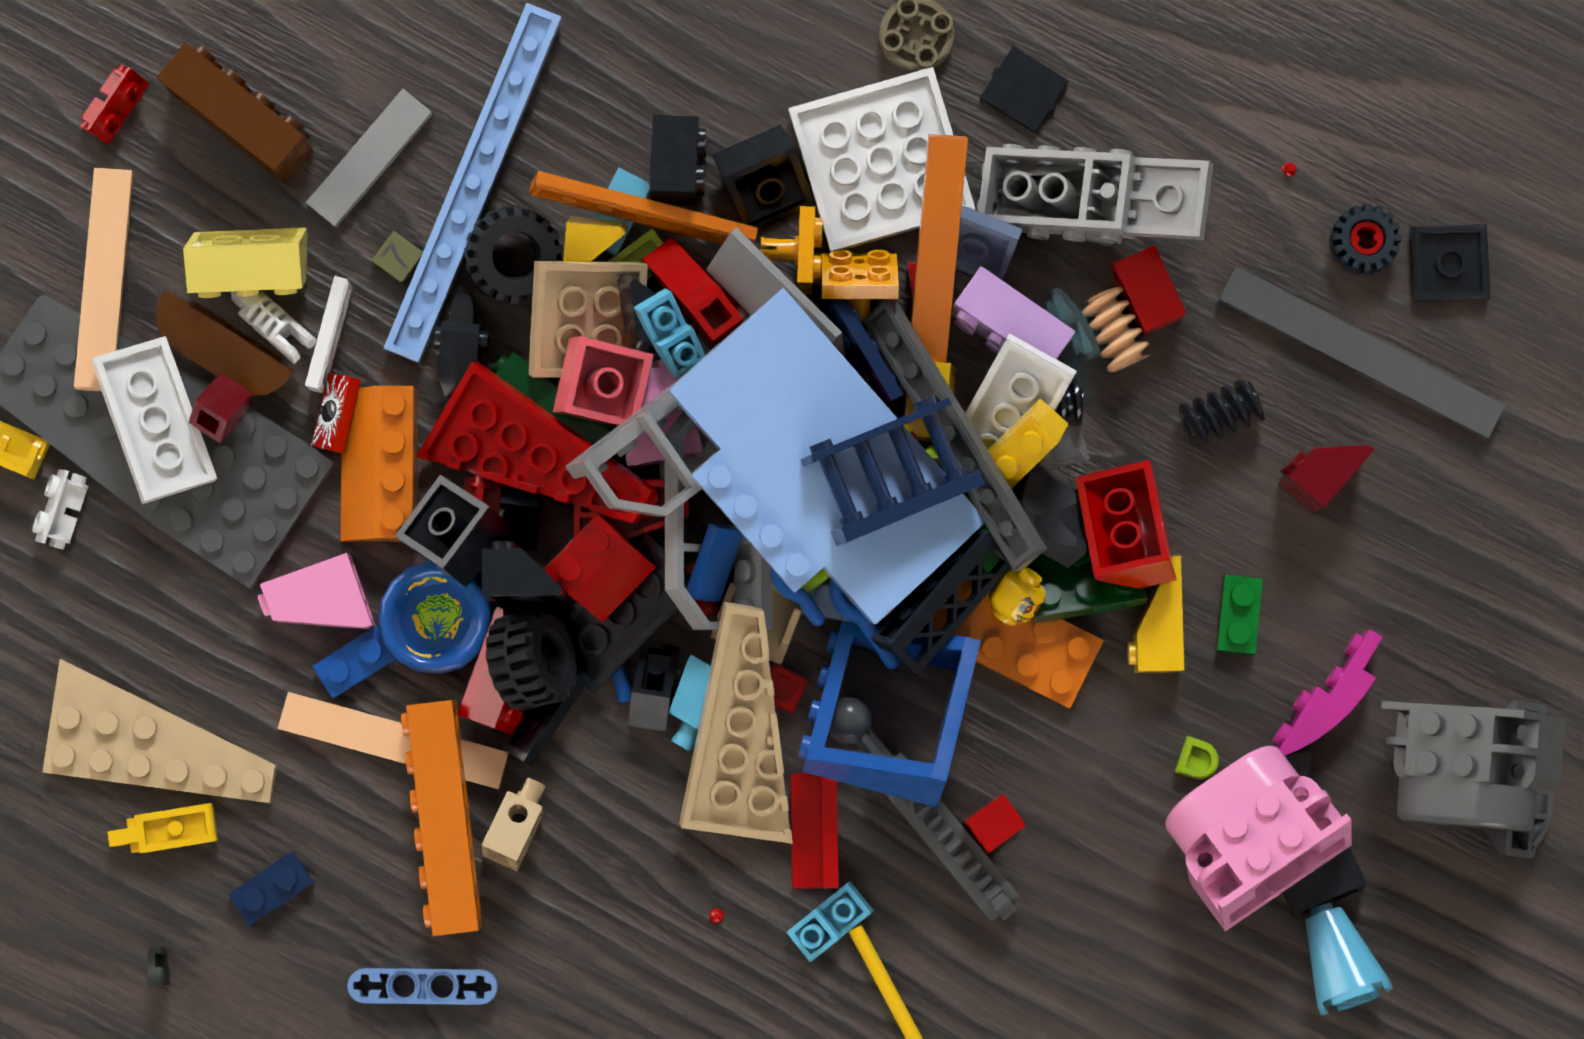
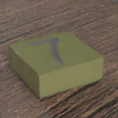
(397, 257)

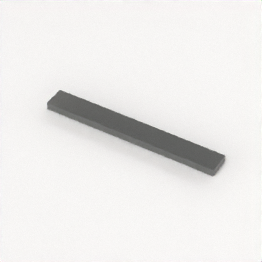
(1361, 353)
(922, 380)

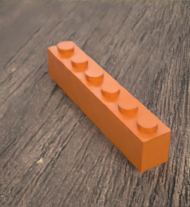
(443, 818)

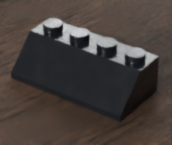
(516, 579)

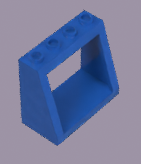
(888, 775)

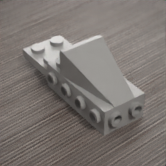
(1095, 193)

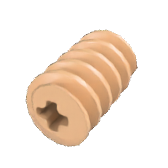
(1115, 329)

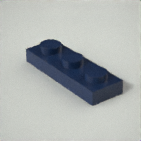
(864, 352)

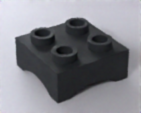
(1054, 514)

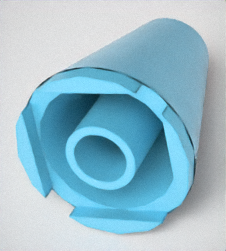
(1341, 961)

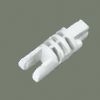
(273, 323)

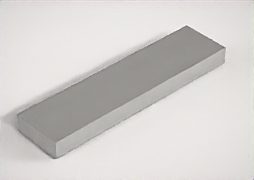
(369, 158)

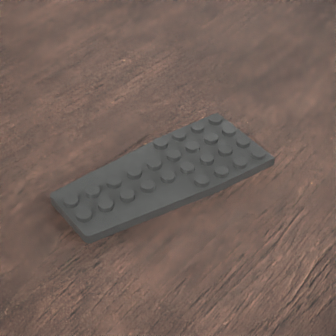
(259, 467)

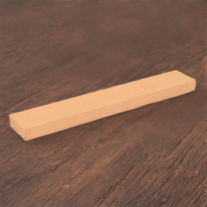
(103, 271)
(379, 736)

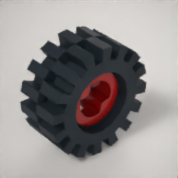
(1384, 237)

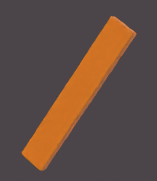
(636, 209)
(938, 242)

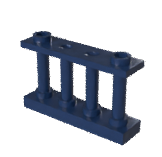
(887, 507)

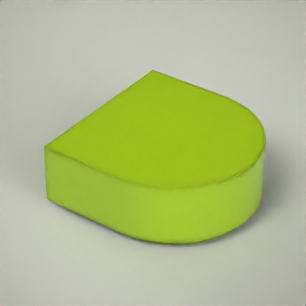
(1197, 759)

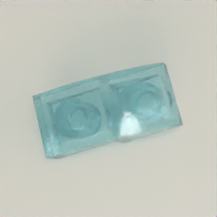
(1066, 310)

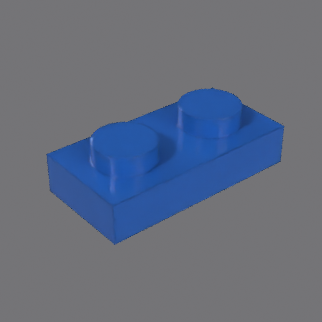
(354, 662)

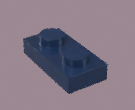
(271, 888)

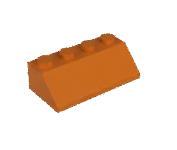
(380, 464)

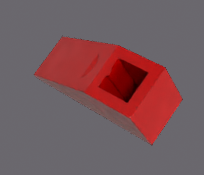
(694, 292)

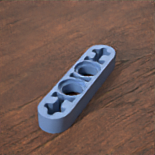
(423, 986)

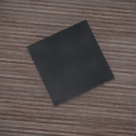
(1449, 263)

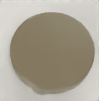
(916, 34)

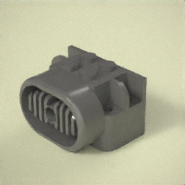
(1474, 764)

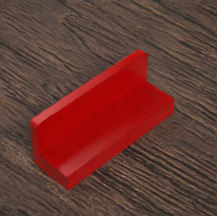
(814, 831)

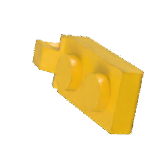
(167, 829)

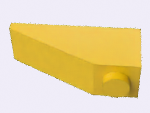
(1159, 635)

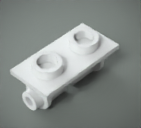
(53, 521)

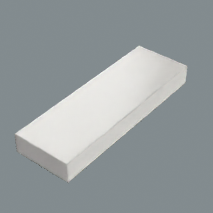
(329, 334)

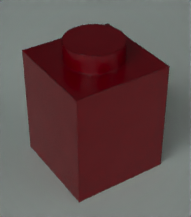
(220, 407)

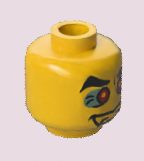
(1017, 596)

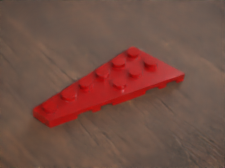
(517, 443)

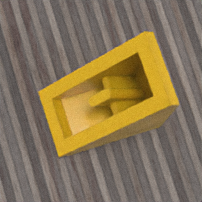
(590, 237)

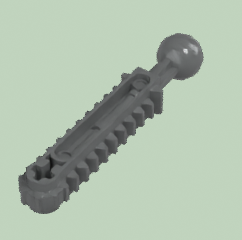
(935, 825)

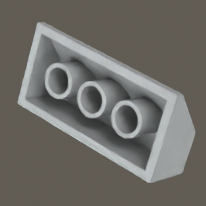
(753, 279)

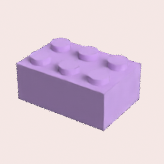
(998, 309)

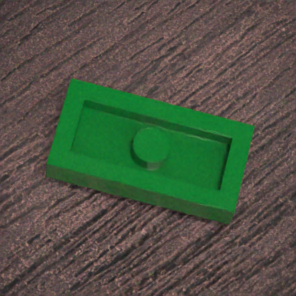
(1239, 614)

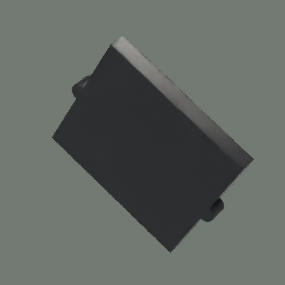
(1024, 89)

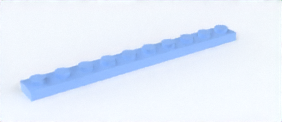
(473, 183)

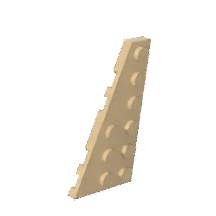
(127, 740)
(737, 752)

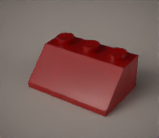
(1126, 526)

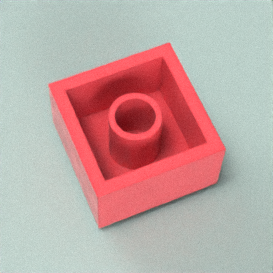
(602, 381)

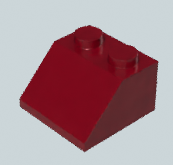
(1321, 473)

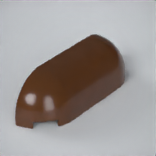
(219, 345)

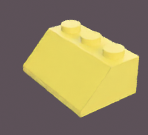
(246, 261)

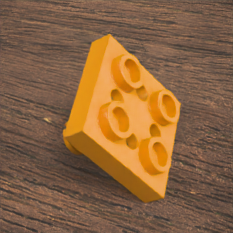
(800, 250)
(859, 277)

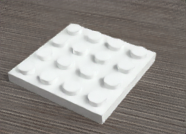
(870, 156)

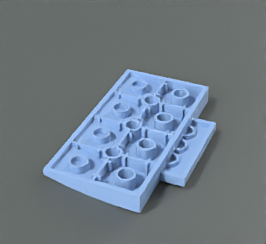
(762, 405)

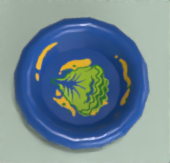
(433, 620)

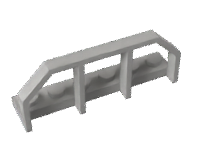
(621, 441)
(750, 569)

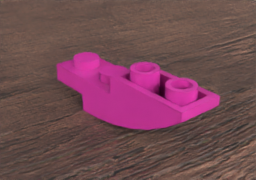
(1323, 710)

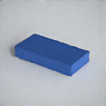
(714, 562)

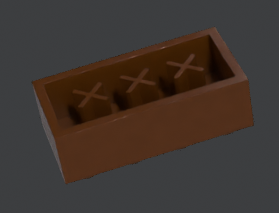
(235, 113)

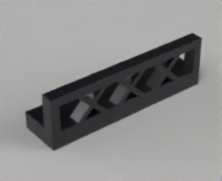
(926, 599)

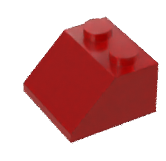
(599, 567)

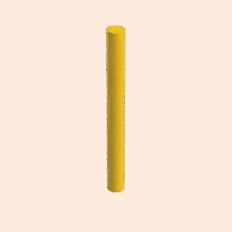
(884, 983)

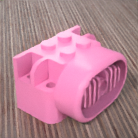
(1255, 833)

